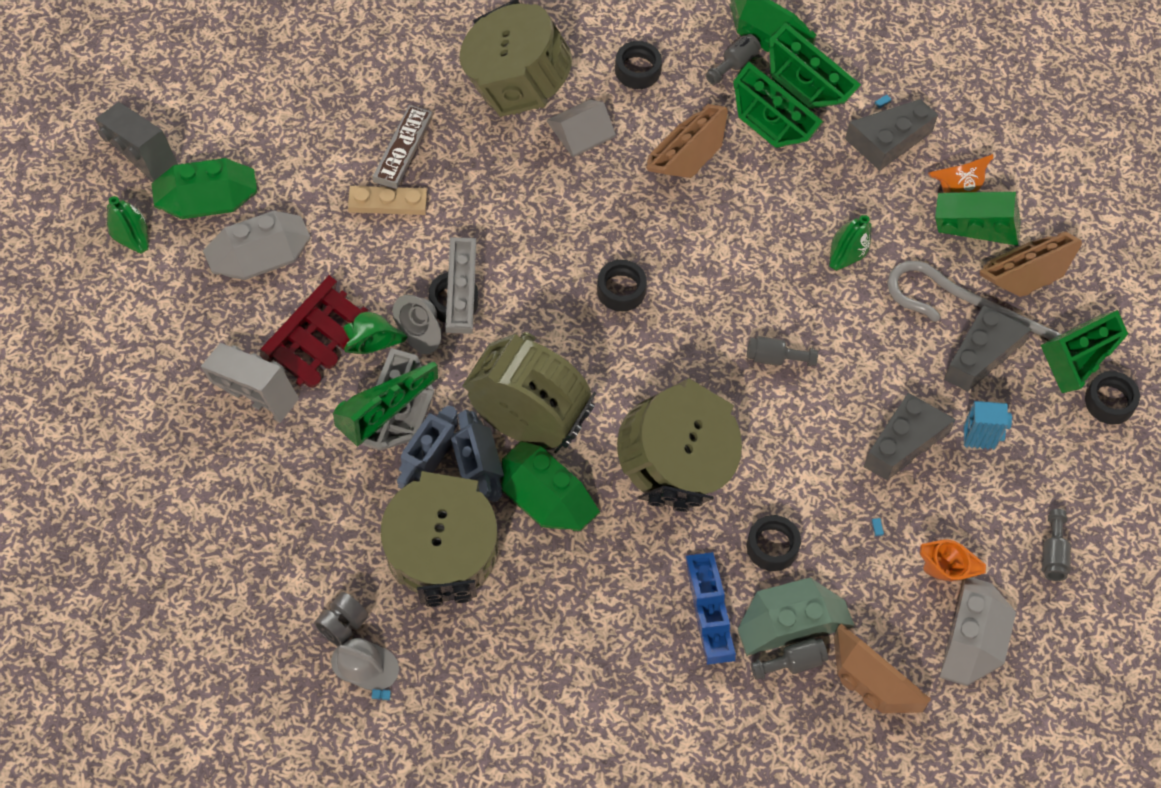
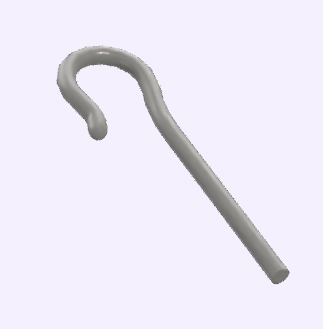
(956, 290)

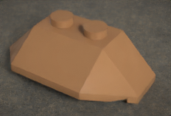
(690, 143)
(1033, 264)
(874, 677)

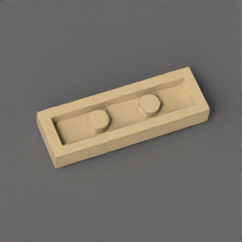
(387, 200)

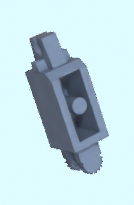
(428, 446)
(478, 455)

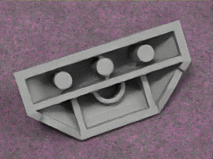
(257, 245)
(408, 420)
(978, 633)

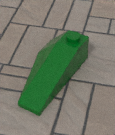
(374, 407)

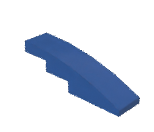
(710, 608)

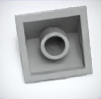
(583, 126)

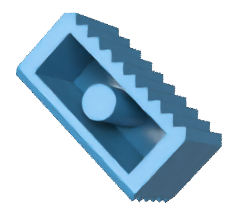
(986, 424)

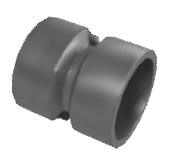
(348, 612)

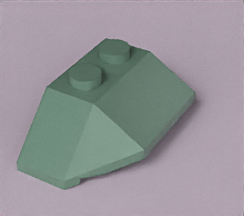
(791, 615)

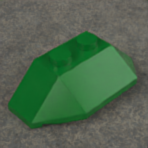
(764, 19)
(808, 71)
(772, 109)
(204, 188)
(546, 489)

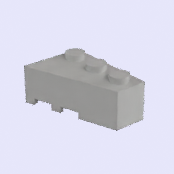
(251, 377)

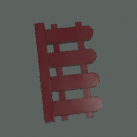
(319, 320)

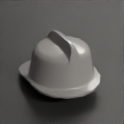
(419, 322)
(365, 664)

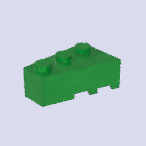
(980, 216)
(1082, 349)

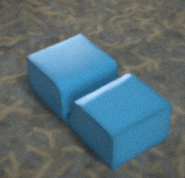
(882, 101)
(877, 525)
(377, 694)

